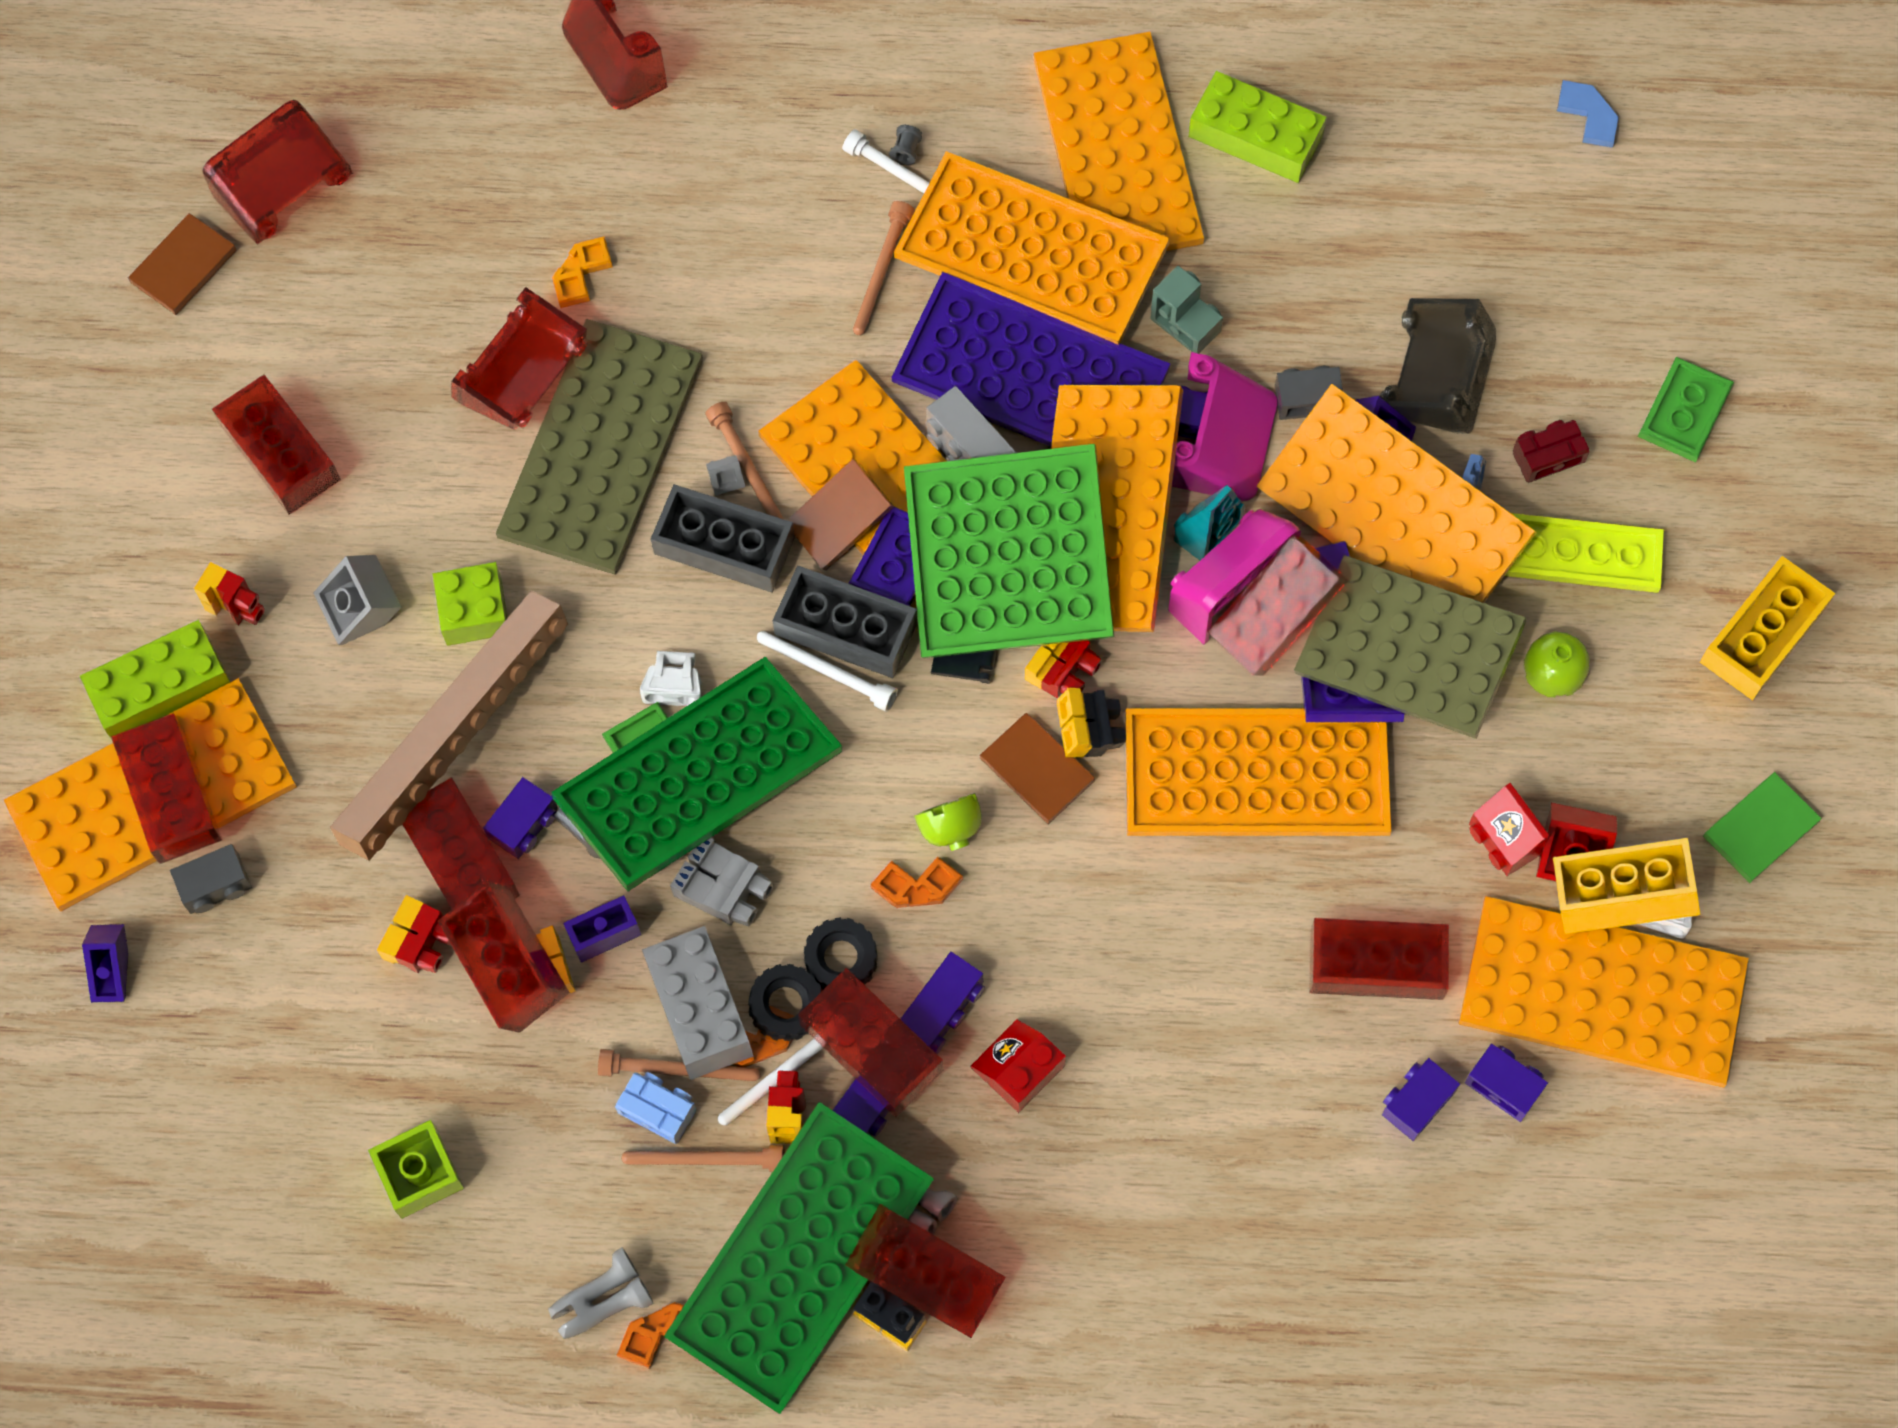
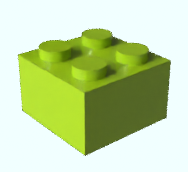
(470, 603)
(415, 1169)

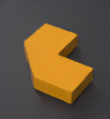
(582, 259)

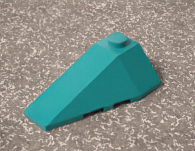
(1209, 522)

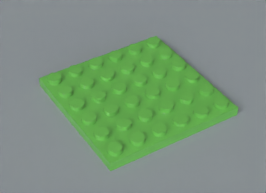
(1009, 551)

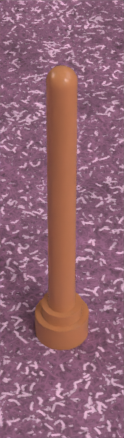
(900, 215)
(721, 417)
(612, 1063)
(767, 1158)

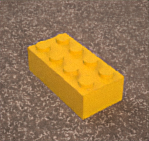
(1767, 627)
(1626, 886)

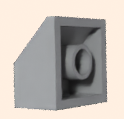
(356, 598)

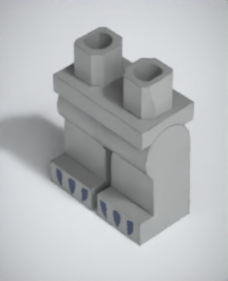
(720, 883)

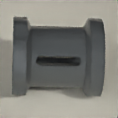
(906, 144)

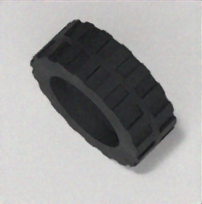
(834, 931)
(765, 985)

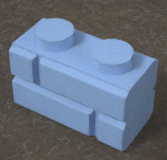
(656, 1107)

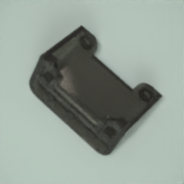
(1444, 363)

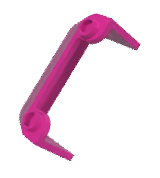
(1230, 434)

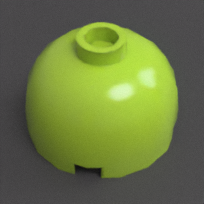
(1556, 664)
(951, 822)

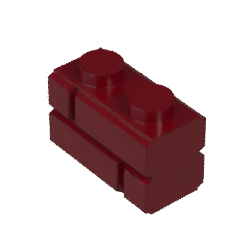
(1550, 450)

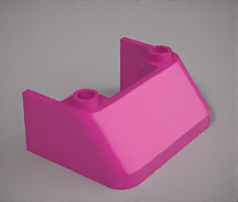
(1227, 570)

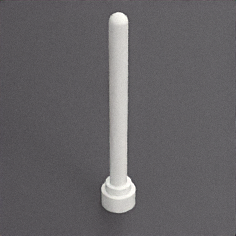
(857, 145)
(881, 695)
(762, 1087)

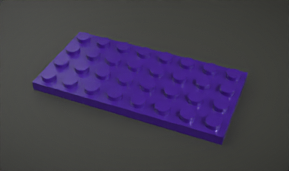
(1011, 357)

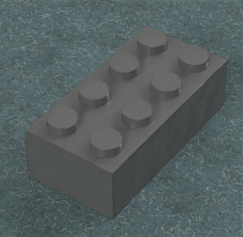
(722, 538)
(845, 621)

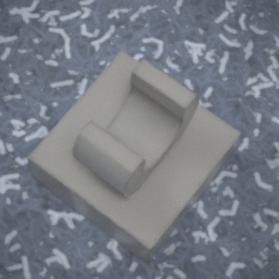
(725, 475)

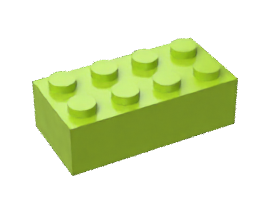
(1257, 126)
(155, 679)

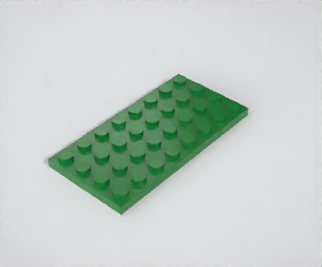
(696, 773)
(783, 1269)

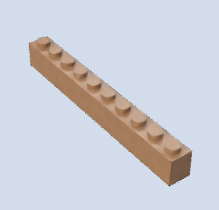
(449, 726)

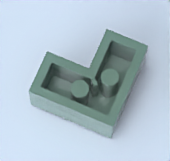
(1182, 313)

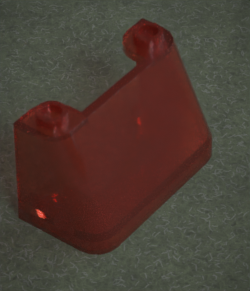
(620, 66)
(273, 168)
(520, 362)

